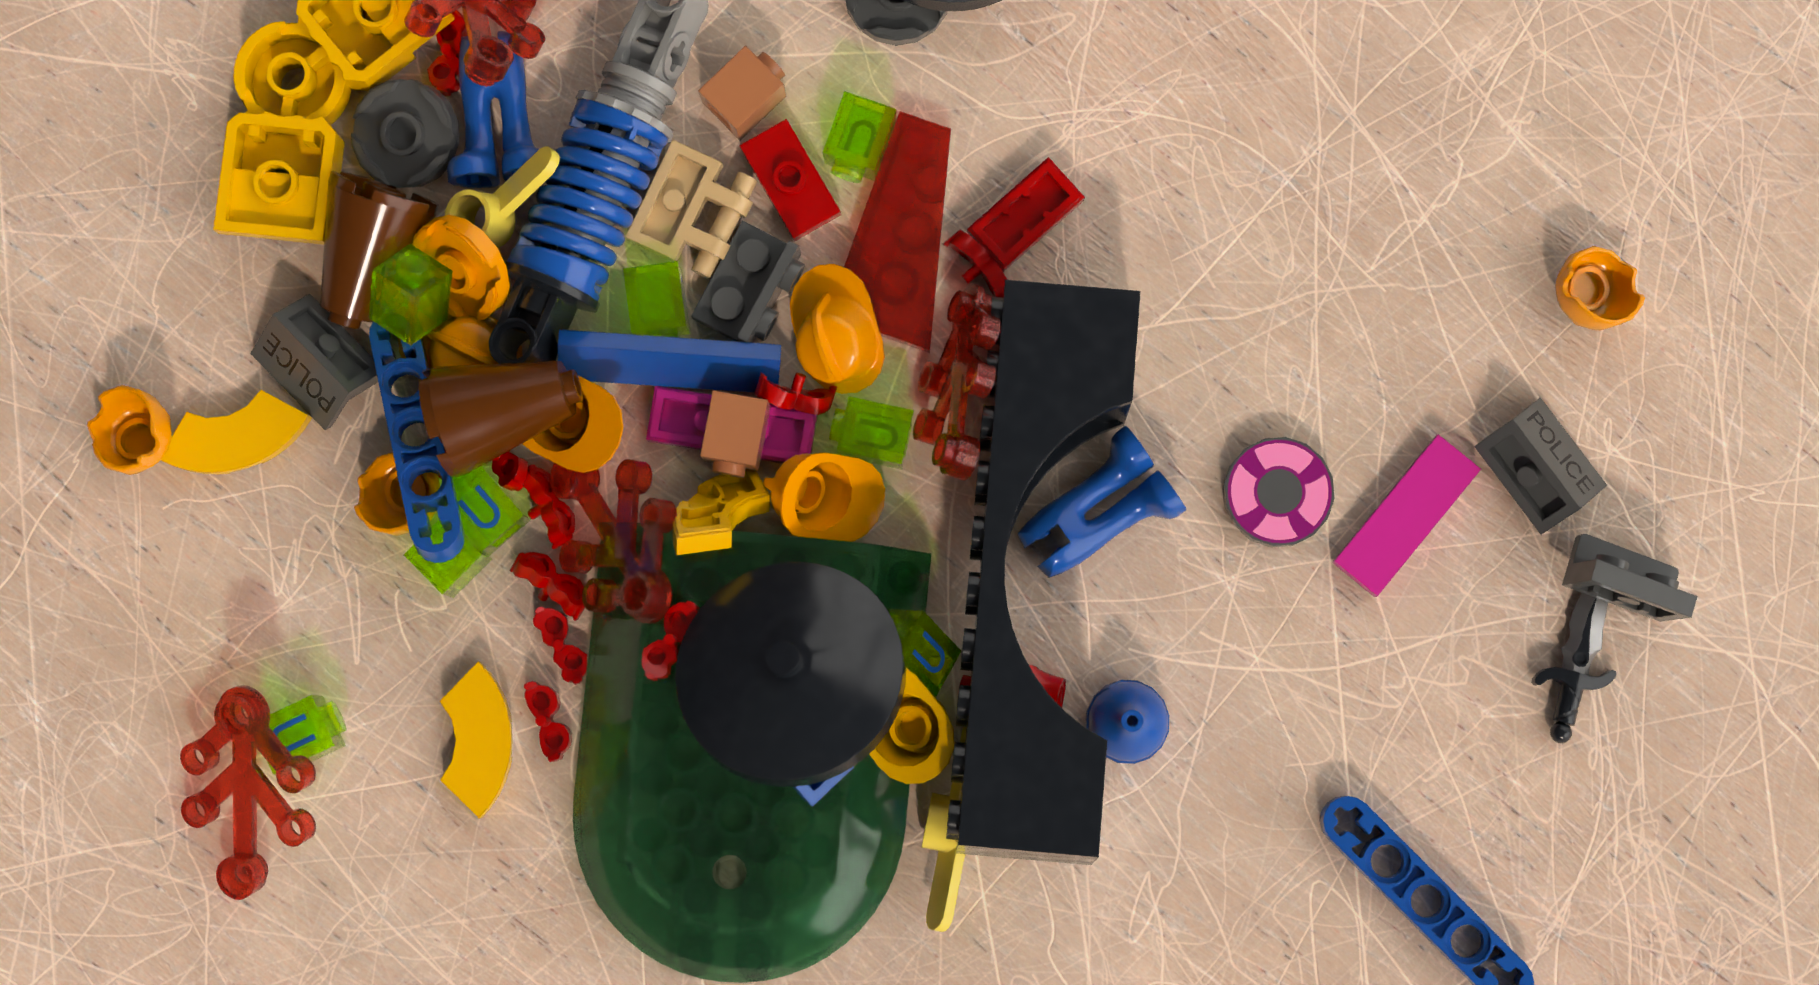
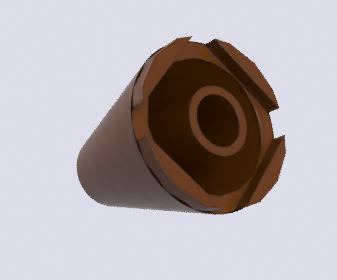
(362, 230)
(494, 408)

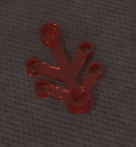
(486, 56)
(955, 377)
(646, 588)
(248, 786)

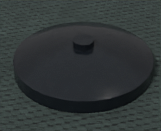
(790, 674)

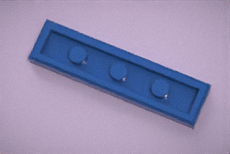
(668, 360)

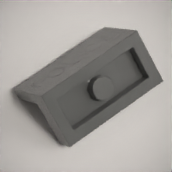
(314, 359)
(1541, 466)

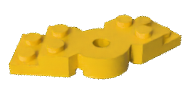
(284, 143)

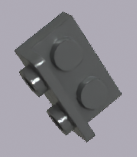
(748, 285)
(1627, 580)

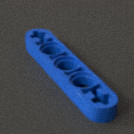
(416, 460)
(1410, 876)

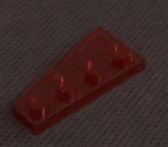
(902, 231)

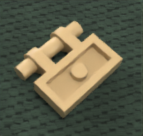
(676, 201)

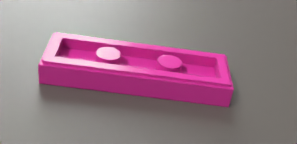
(682, 415)
(1406, 515)

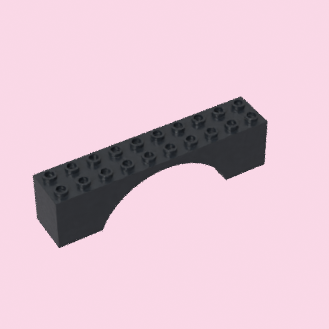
(1026, 764)

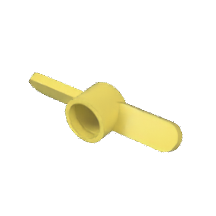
(507, 198)
(948, 863)

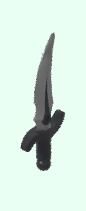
(1581, 648)

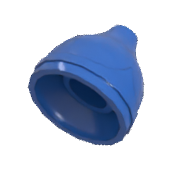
(1130, 719)

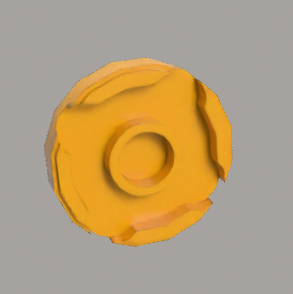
(479, 272)

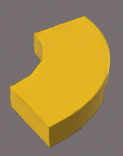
(236, 440)
(712, 513)
(482, 739)

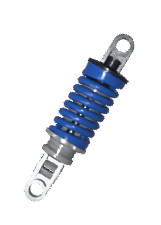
(599, 162)

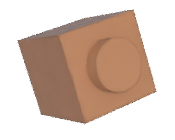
(744, 91)
(735, 433)

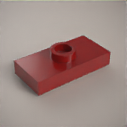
(790, 180)
(1026, 214)

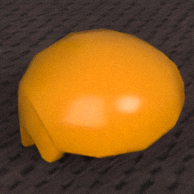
(1598, 289)
(129, 430)
(381, 497)

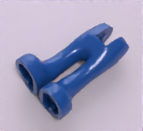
(478, 163)
(1150, 498)

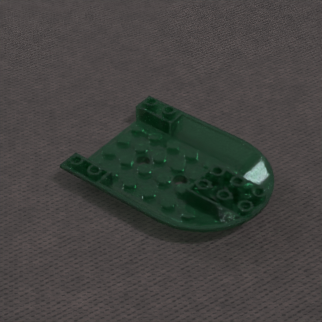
(663, 813)

